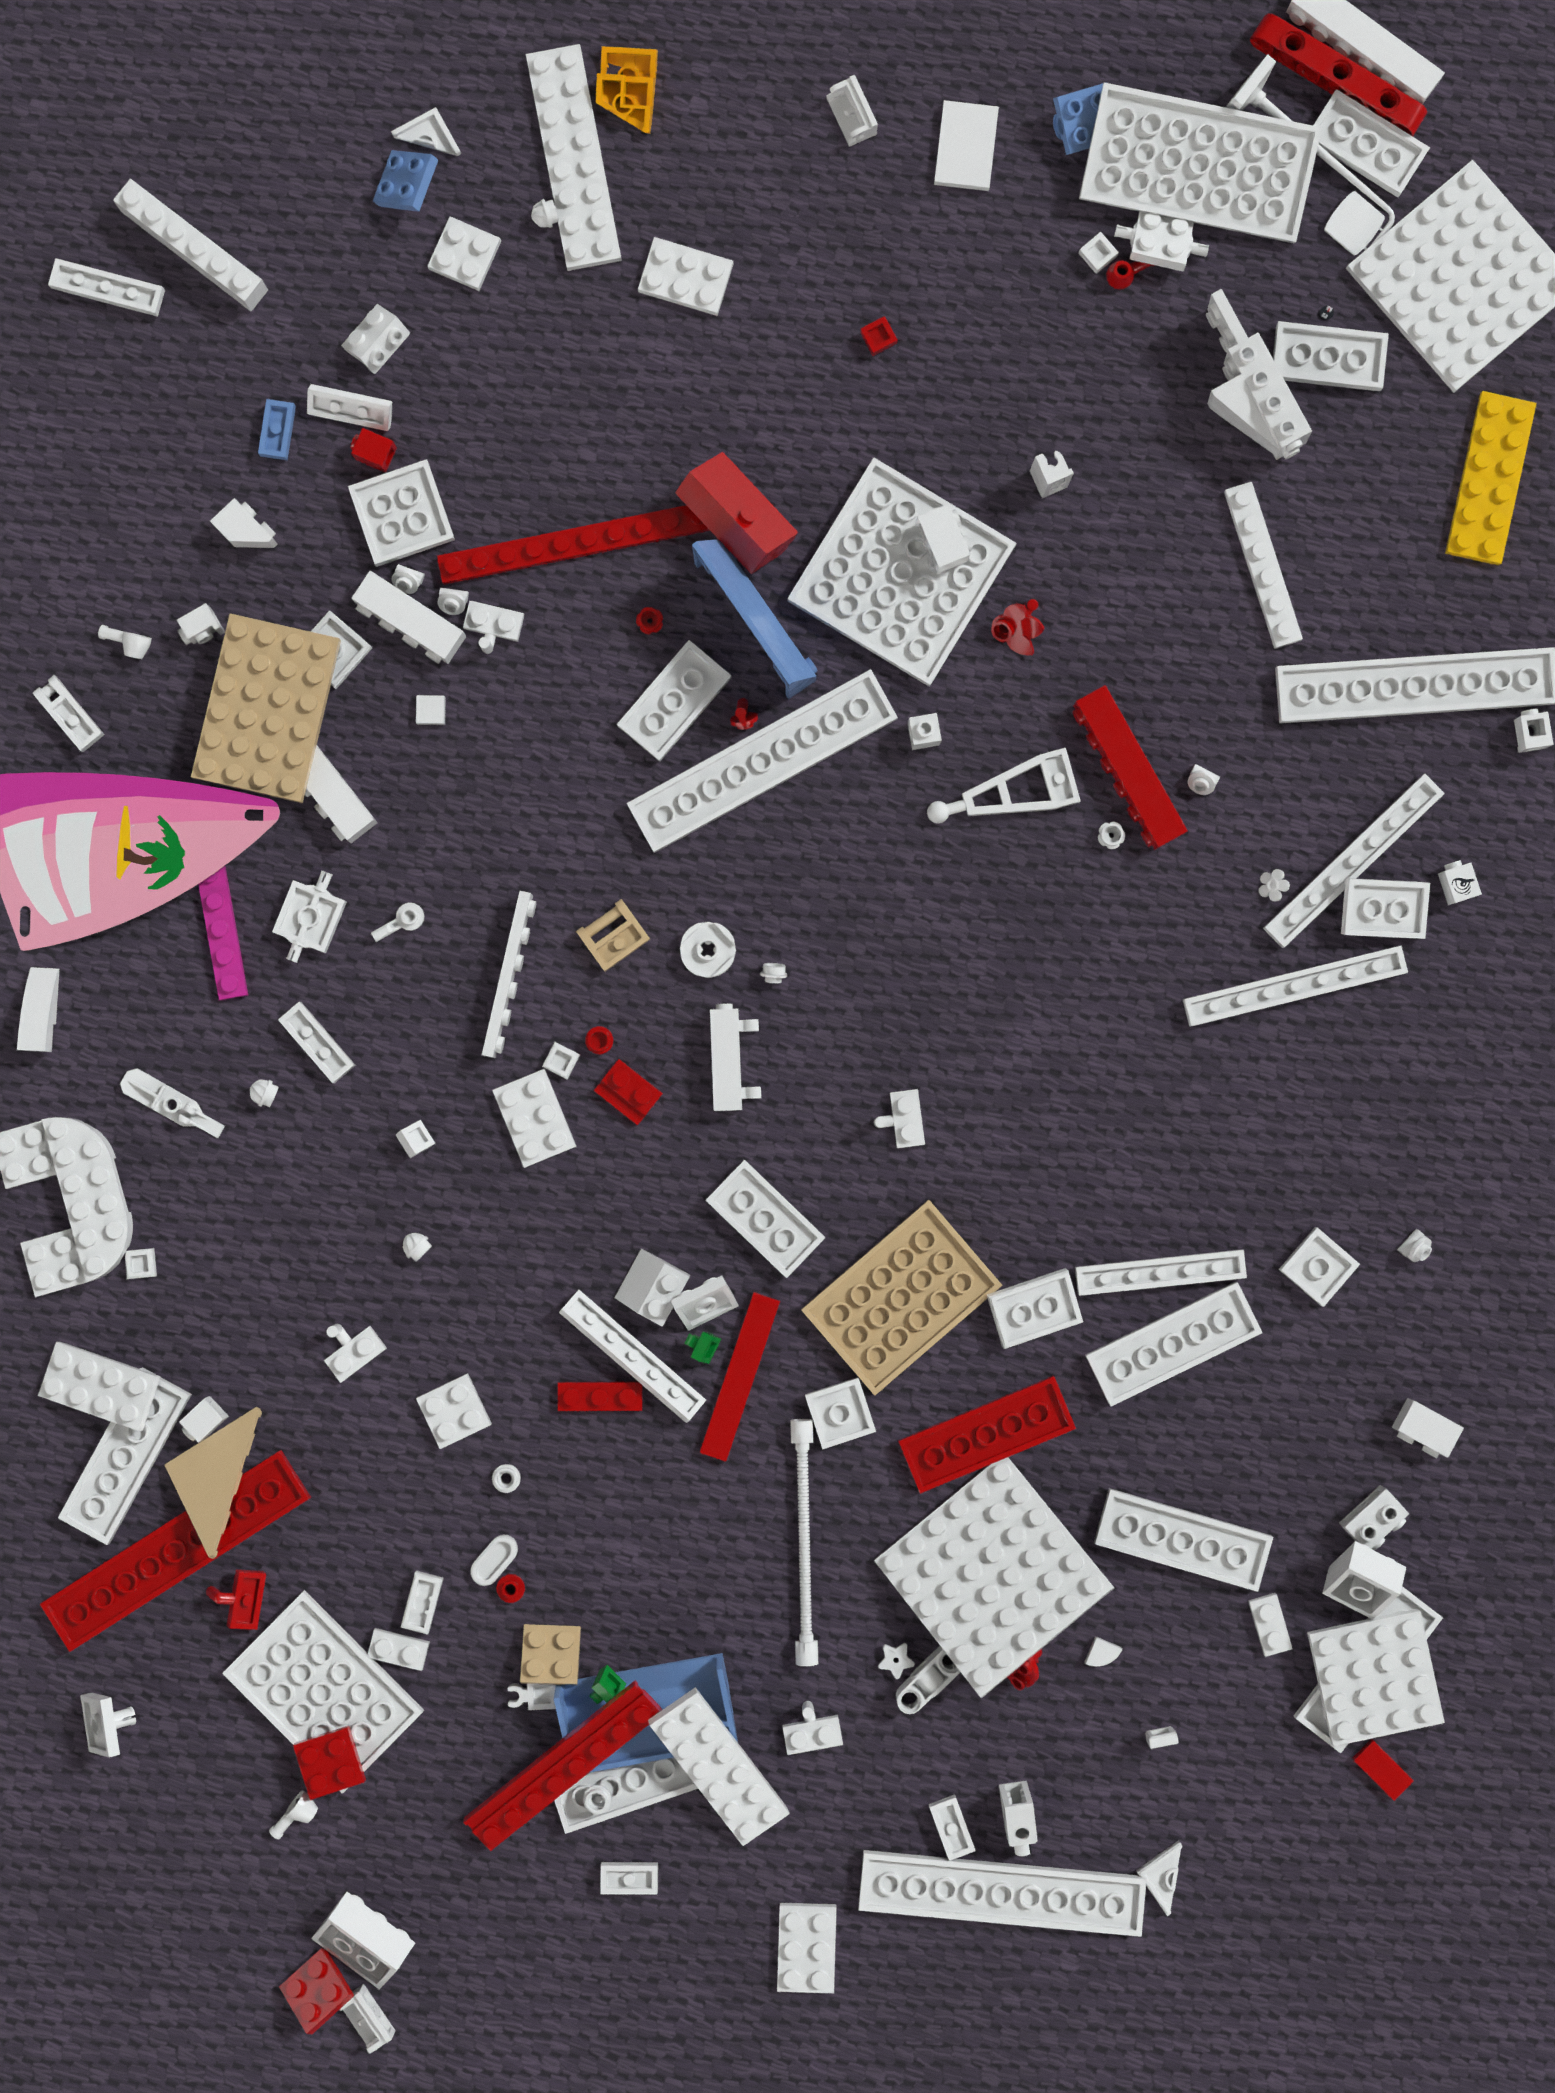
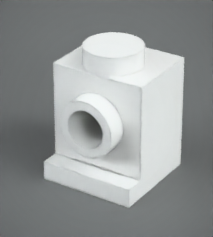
(199, 625)
(1542, 731)

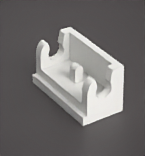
(852, 111)
(1050, 478)
(368, 2019)

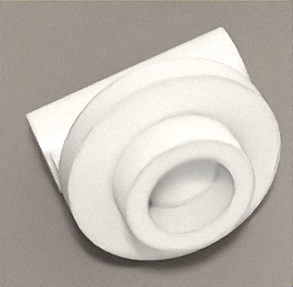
(407, 579)
(452, 601)
(1202, 780)
(1416, 1246)

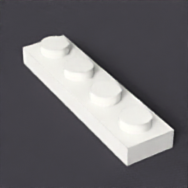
(106, 287)

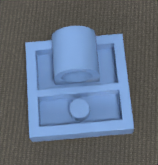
(1076, 118)
(405, 180)

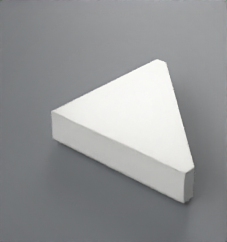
(428, 131)
(1162, 1875)

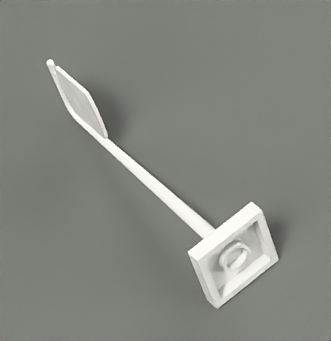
(1355, 219)

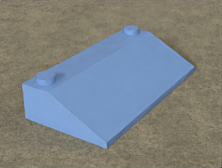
(787, 660)
(665, 1685)

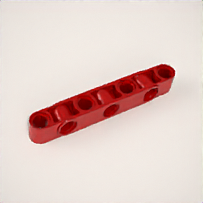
(1319, 62)

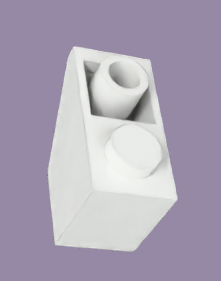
(240, 527)

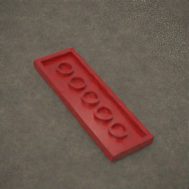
(986, 1434)

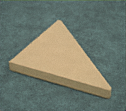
(211, 1476)

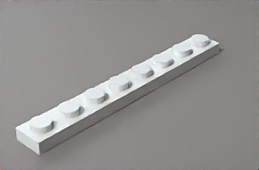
(1353, 860)
(1295, 986)

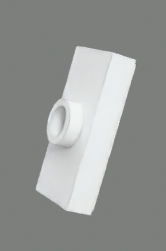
(422, 1602)

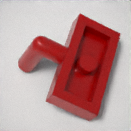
(244, 1600)

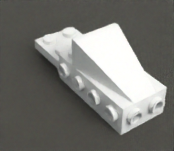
(1256, 393)

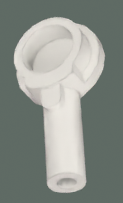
(408, 917)

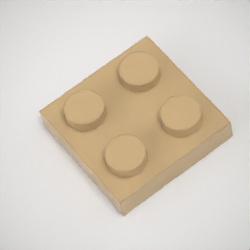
(550, 1654)

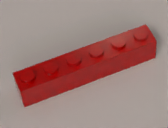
(1129, 767)

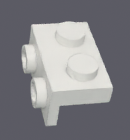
(376, 338)

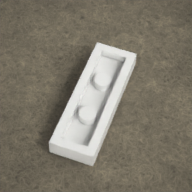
(349, 407)
(316, 1042)

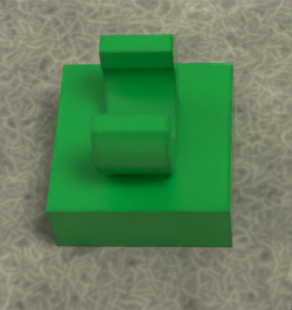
(703, 1346)
(606, 1685)

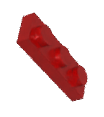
(600, 1396)

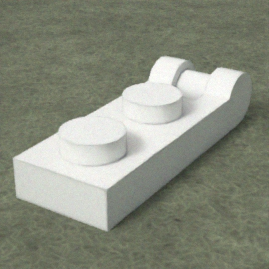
(69, 714)

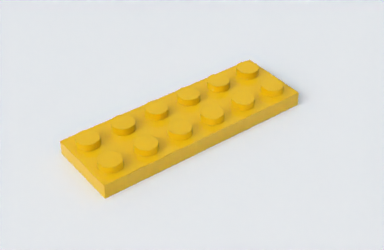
(1490, 478)

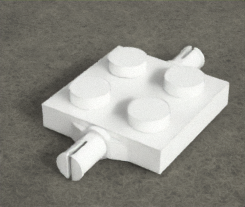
(1161, 241)
(309, 916)

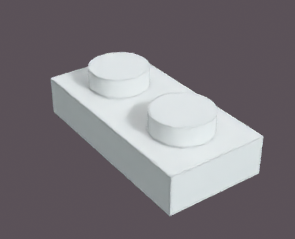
(1270, 1624)
(398, 1649)
(951, 1827)
(629, 1877)

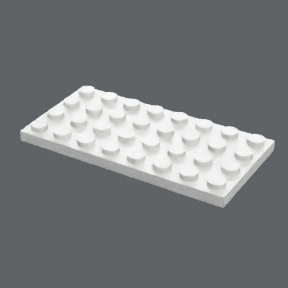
(1200, 163)

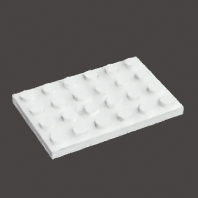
(319, 1679)

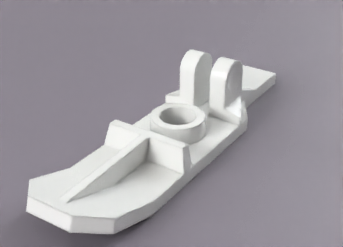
(157, 1095)

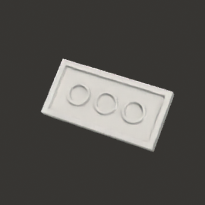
(1369, 143)
(1330, 355)
(674, 700)
(765, 1218)
(99, 1386)

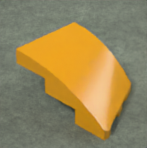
(629, 94)

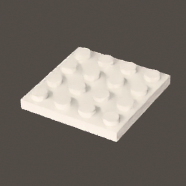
(1375, 1677)

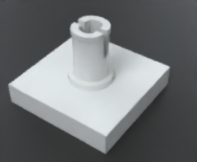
(102, 1723)

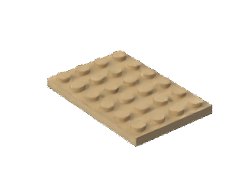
(266, 708)
(901, 1297)

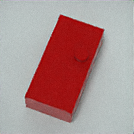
(736, 512)

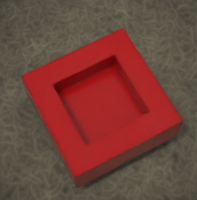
(878, 336)

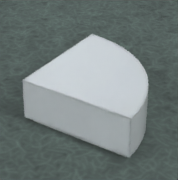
(1102, 1652)

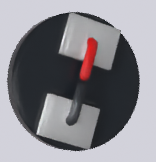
(1326, 312)

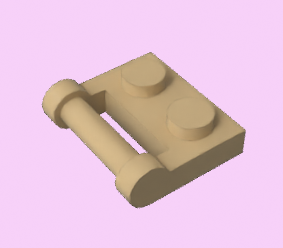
(619, 942)

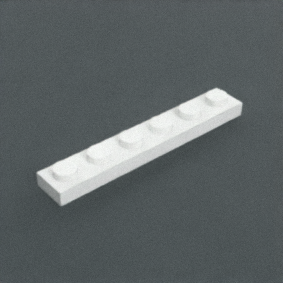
(1263, 565)
(506, 987)
(1160, 1272)
(632, 1356)

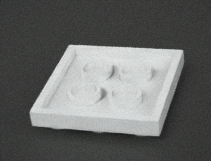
(401, 513)

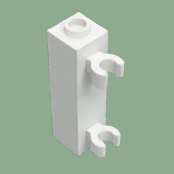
(726, 1058)

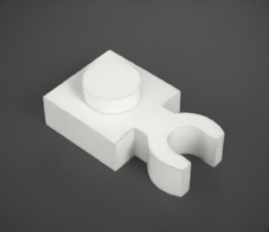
(537, 1695)

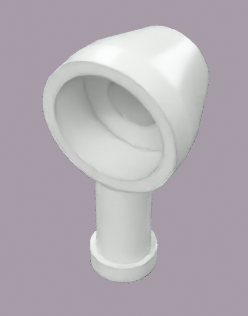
(133, 644)
(301, 1811)

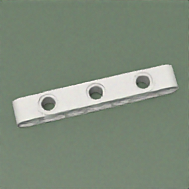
(926, 1681)

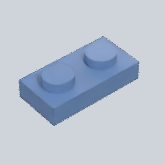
(276, 429)

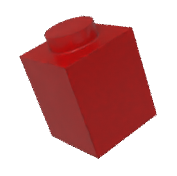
(373, 449)

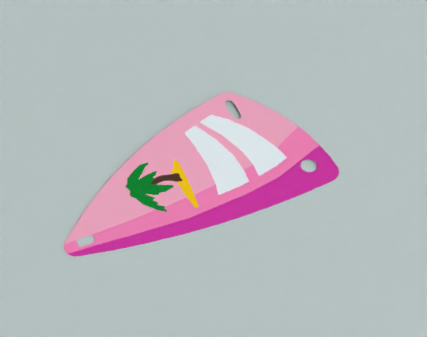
(85, 867)

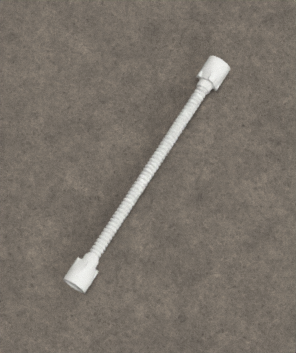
(806, 1648)

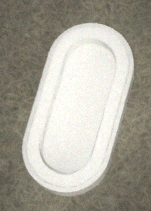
(494, 1560)

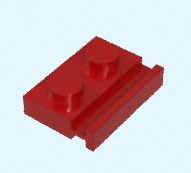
(628, 1092)

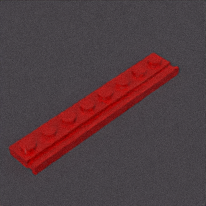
(562, 1765)

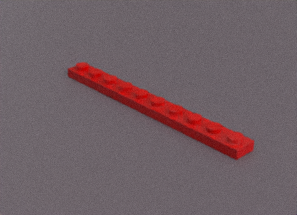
(569, 544)

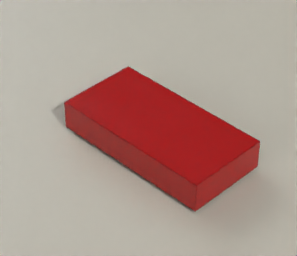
(1383, 1769)

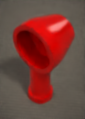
(1123, 281)

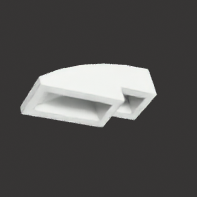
(38, 1010)

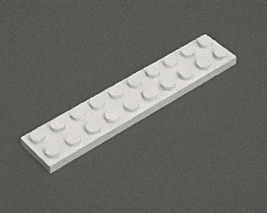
(1416, 685)
(762, 761)
(1002, 1893)

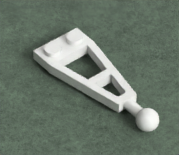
(1057, 777)

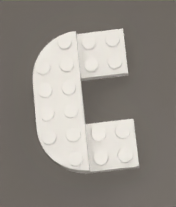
(91, 1195)

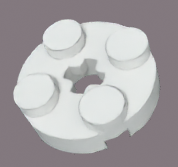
(708, 934)

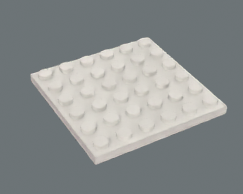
(1460, 276)
(880, 583)
(993, 1575)

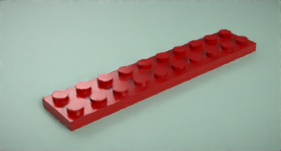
(170, 1555)

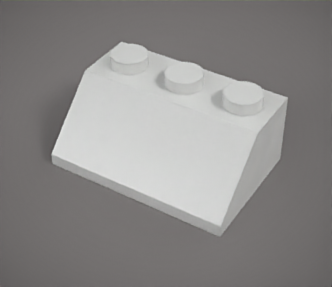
(363, 1940)

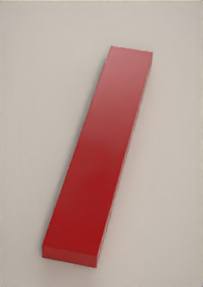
(739, 1376)

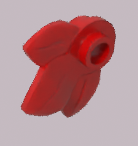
(1020, 629)

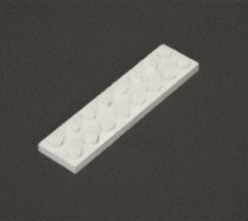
(573, 157)

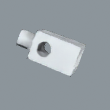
(1018, 1816)

